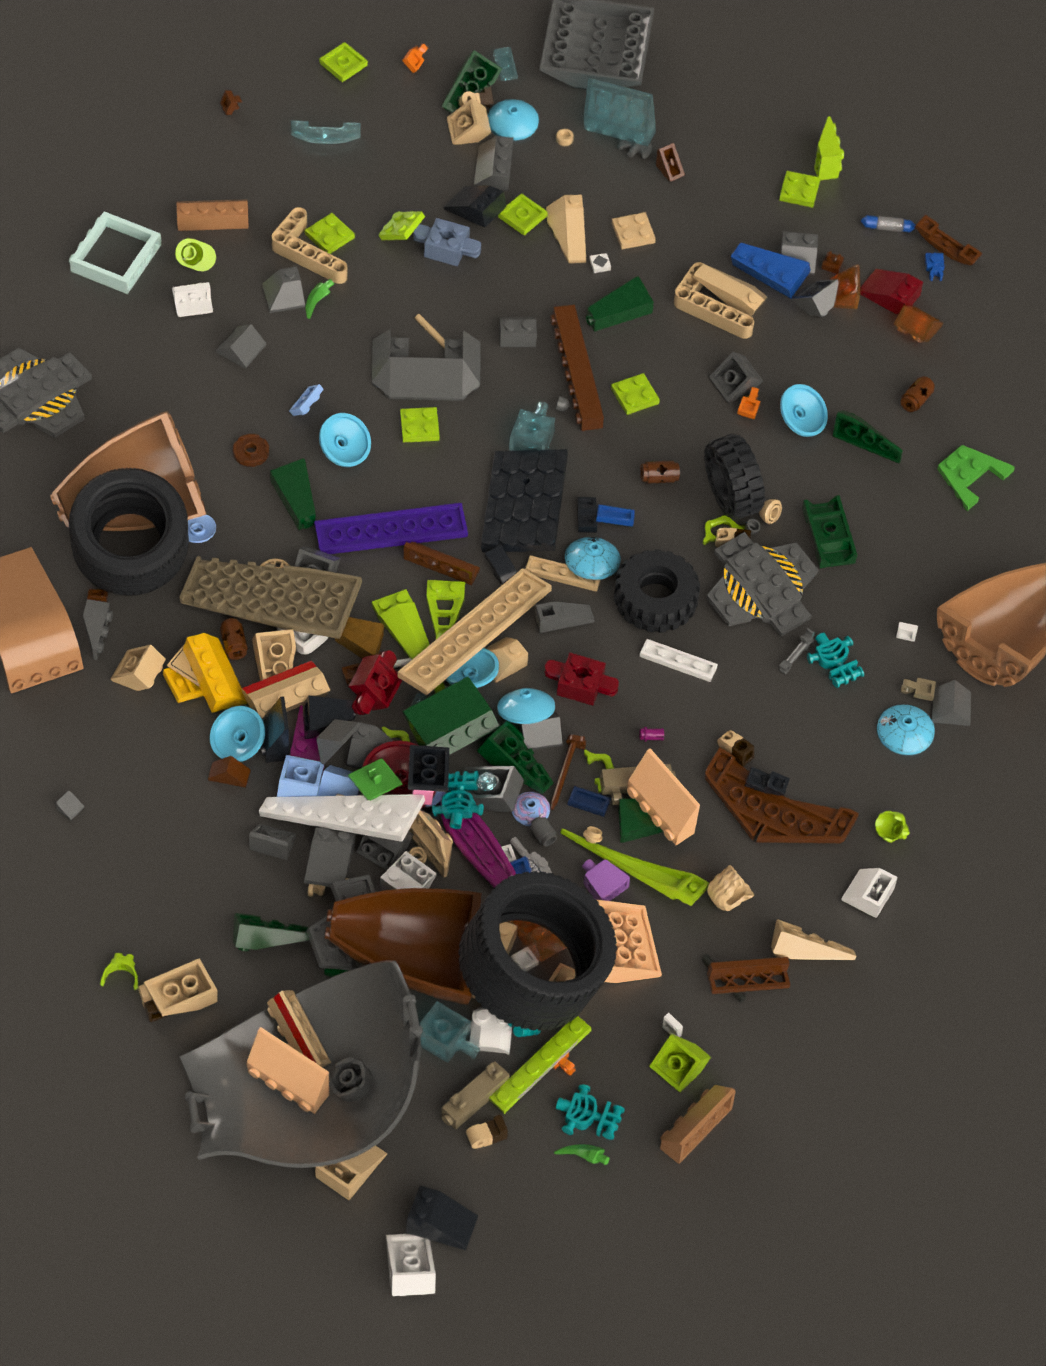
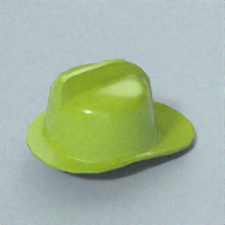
(195, 254)

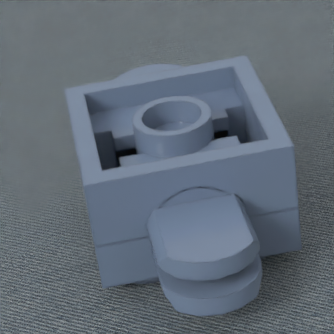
(443, 249)

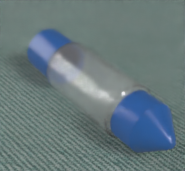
(888, 223)

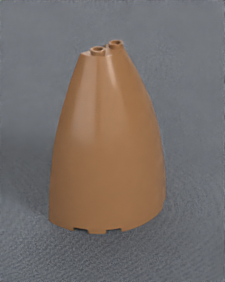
(147, 446)
(998, 625)

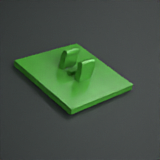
(375, 779)

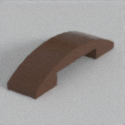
(945, 244)

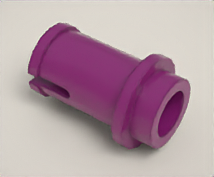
(651, 734)

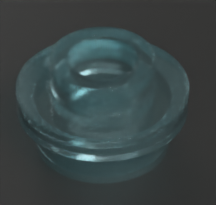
(486, 781)

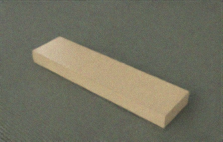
(559, 572)

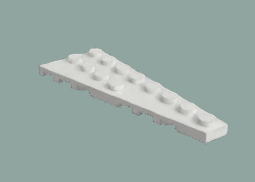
(382, 817)

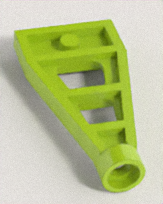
(446, 591)

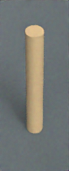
(430, 330)

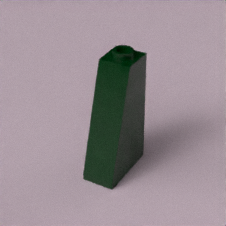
(621, 305)
(295, 492)
(634, 822)

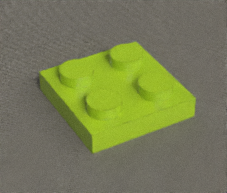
(343, 62)
(800, 189)
(523, 214)
(401, 225)
(329, 233)
(635, 394)
(419, 424)

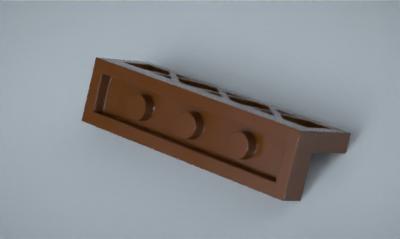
(440, 562)
(743, 969)

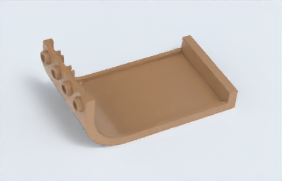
(34, 625)

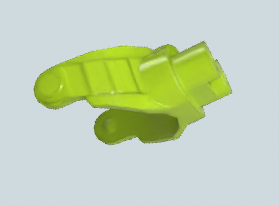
(121, 963)

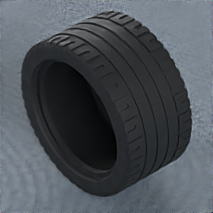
(565, 912)

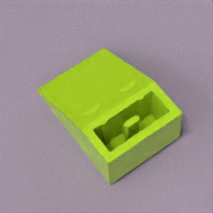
(829, 153)

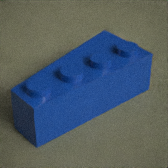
(771, 268)

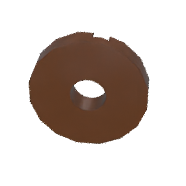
(254, 458)

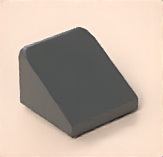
(69, 805)

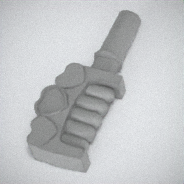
(536, 861)

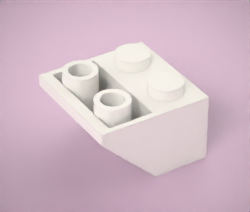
(407, 873)
(870, 890)

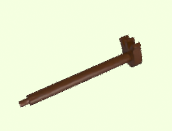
(573, 741)

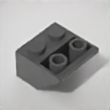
(383, 851)

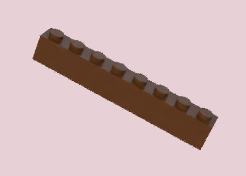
(577, 367)

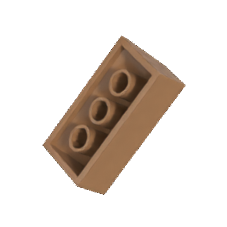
(212, 215)
(698, 1122)

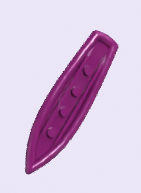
(480, 848)

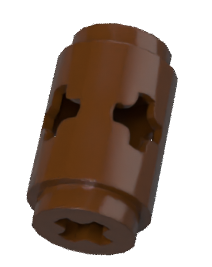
(917, 394)
(650, 475)
(233, 639)

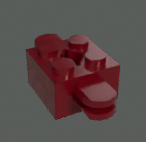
(375, 682)
(577, 686)

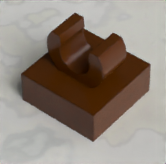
(229, 102)
(832, 262)

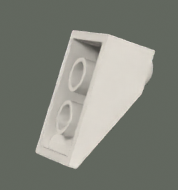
(410, 1265)

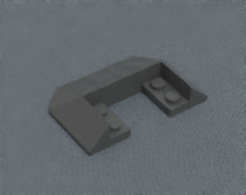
(426, 378)

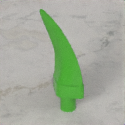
(319, 291)
(589, 1152)

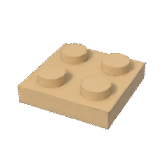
(633, 230)

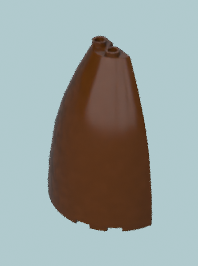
(413, 928)

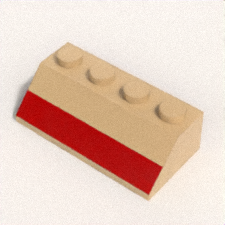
(293, 684)
(297, 1027)

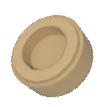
(564, 137)

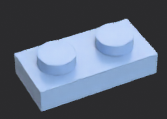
(309, 396)

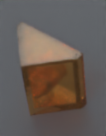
(848, 288)

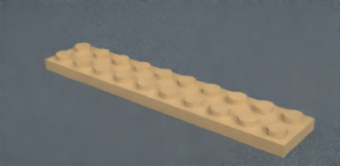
(474, 631)

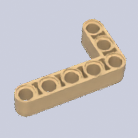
(287, 244)
(710, 310)

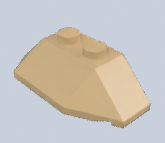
(433, 841)

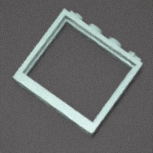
(108, 278)

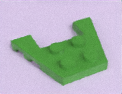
(965, 467)

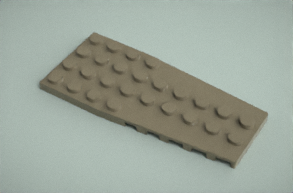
(279, 597)

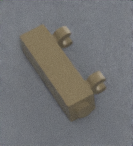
(615, 781)
(474, 1095)

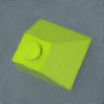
(679, 1062)

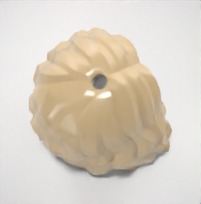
(728, 889)

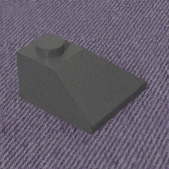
(284, 290)
(817, 297)
(363, 742)

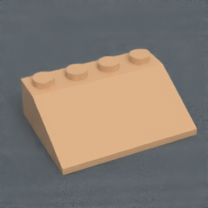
(663, 798)
(635, 944)
(288, 1071)

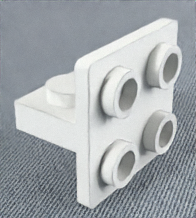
(192, 299)

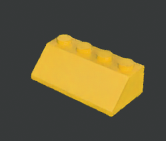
(213, 672)

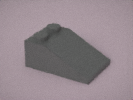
(505, 792)
(329, 856)

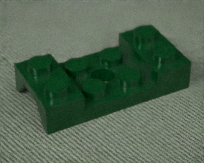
(833, 547)

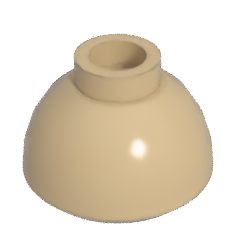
(771, 511)

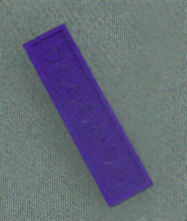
(391, 528)

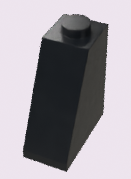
(321, 711)

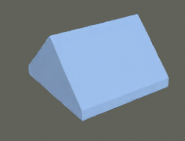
(336, 781)

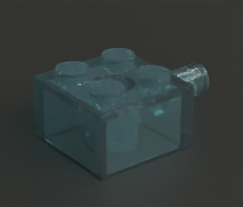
(532, 430)
(446, 1033)

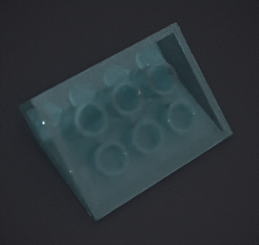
(619, 112)

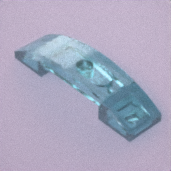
(325, 135)

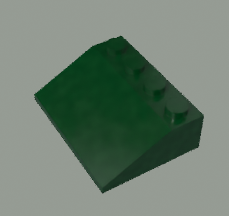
(451, 717)

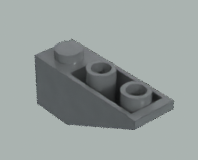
(562, 615)
(96, 619)

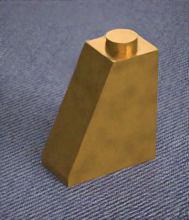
(362, 637)

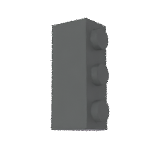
(494, 163)

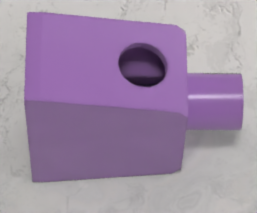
(604, 880)

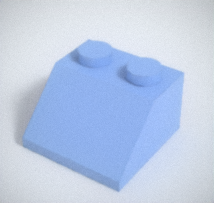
(300, 777)

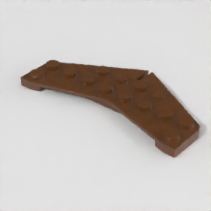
(779, 816)

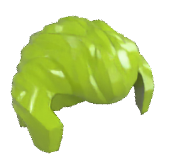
(891, 826)

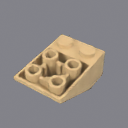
(352, 1173)

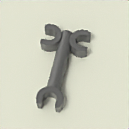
(805, 642)

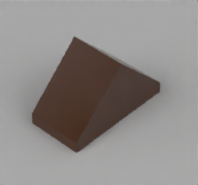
(669, 162)
(229, 772)

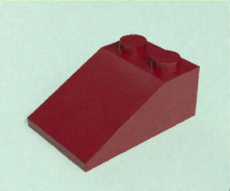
(891, 289)

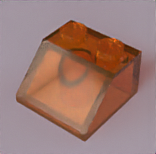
(917, 323)

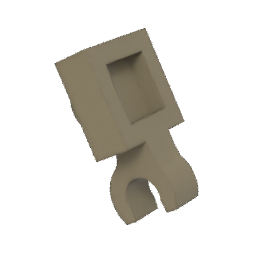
(922, 688)

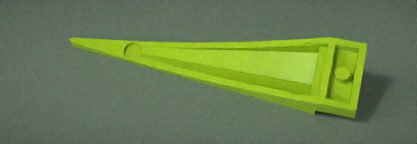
(403, 623)
(668, 881)

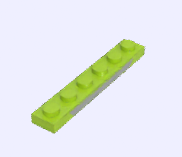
(540, 1064)

